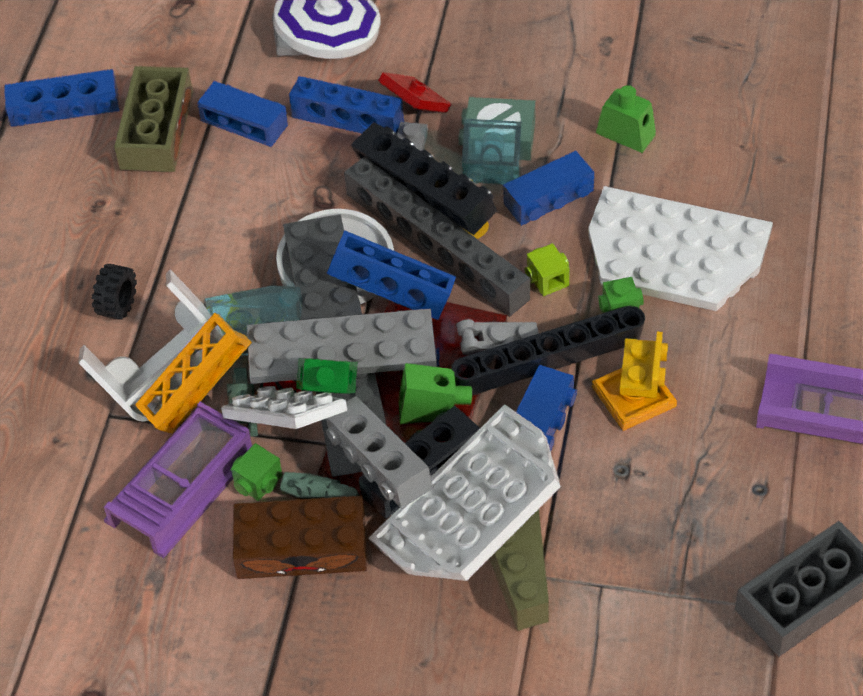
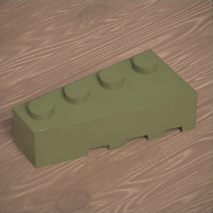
(522, 575)

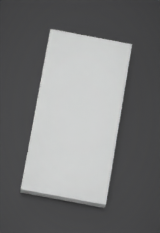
(283, 407)

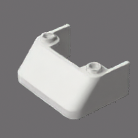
(127, 380)

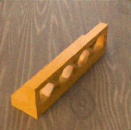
(200, 381)

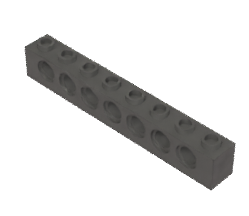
(438, 236)

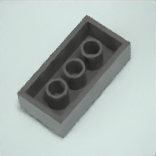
(804, 589)

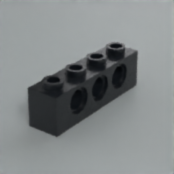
(447, 426)

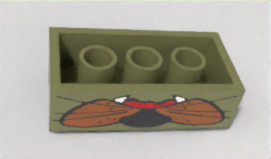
(154, 119)

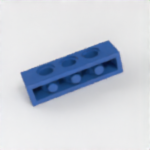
(61, 97)
(343, 106)
(391, 274)

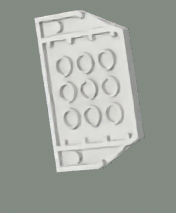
(675, 247)
(474, 501)

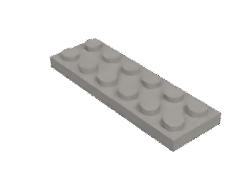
(373, 340)

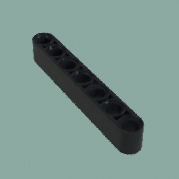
(591, 338)

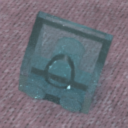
(492, 150)

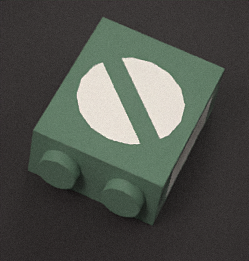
(504, 110)

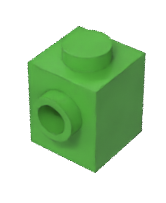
(620, 294)
(256, 472)

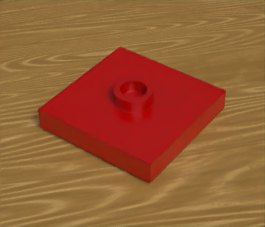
(414, 92)

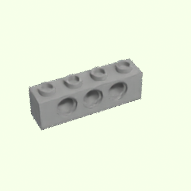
(379, 453)

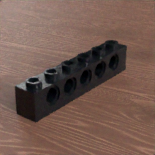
(432, 181)

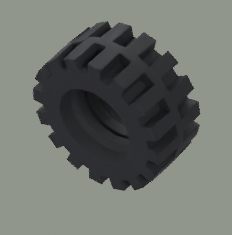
(114, 291)

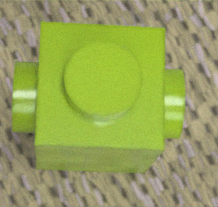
(547, 269)

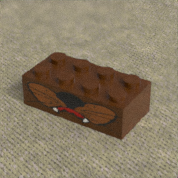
(299, 537)

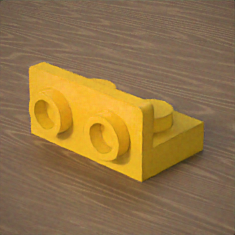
(642, 367)

